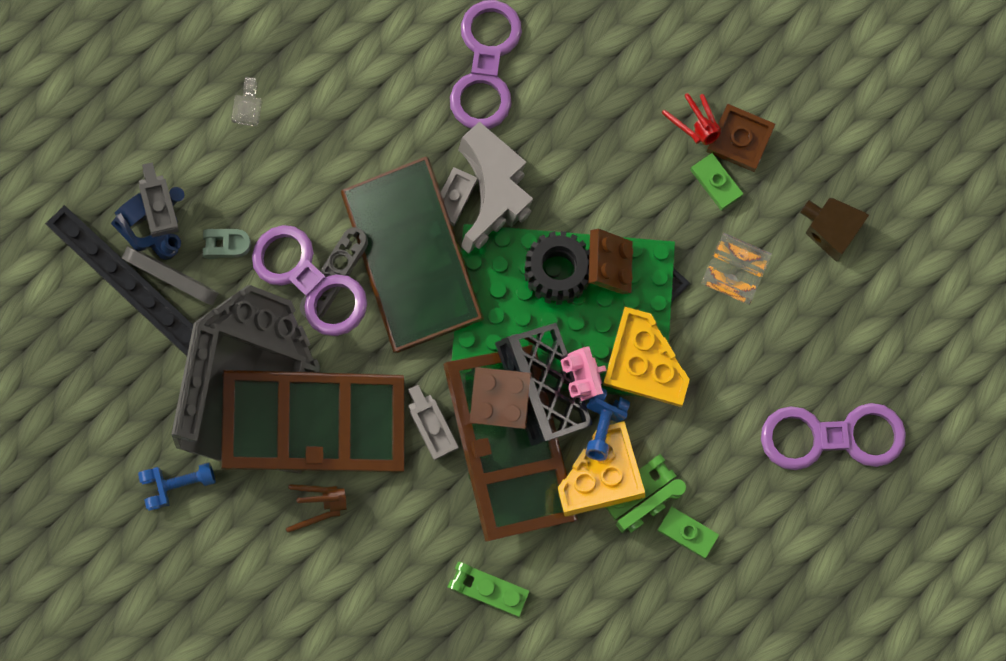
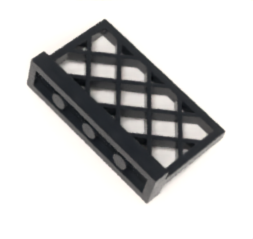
(538, 415)

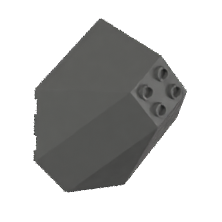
(242, 333)

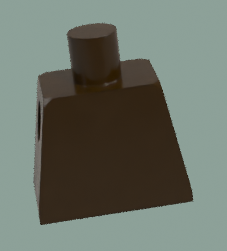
(833, 225)

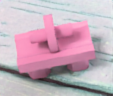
(586, 374)

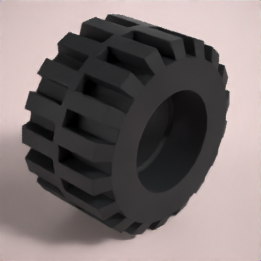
(563, 247)

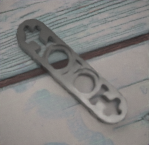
(329, 268)
(170, 275)

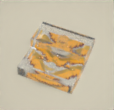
(736, 268)

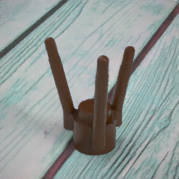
(332, 498)

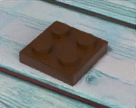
(741, 138)
(610, 261)
(500, 397)

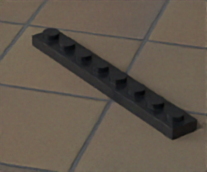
(122, 278)

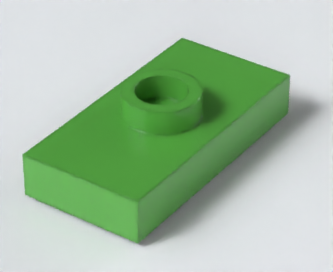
(716, 181)
(688, 532)

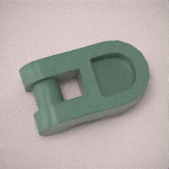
(235, 243)

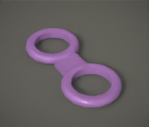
(486, 63)
(309, 280)
(833, 436)

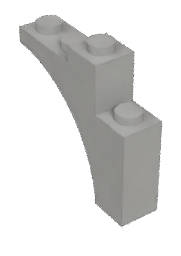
(498, 174)

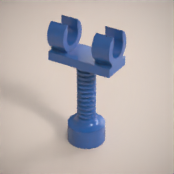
(597, 448)
(204, 475)

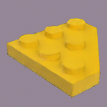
(644, 361)
(605, 482)

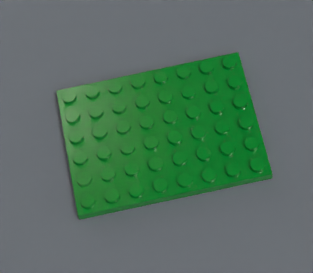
(588, 321)

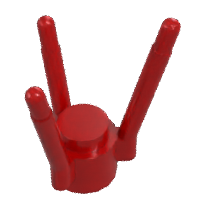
(705, 129)

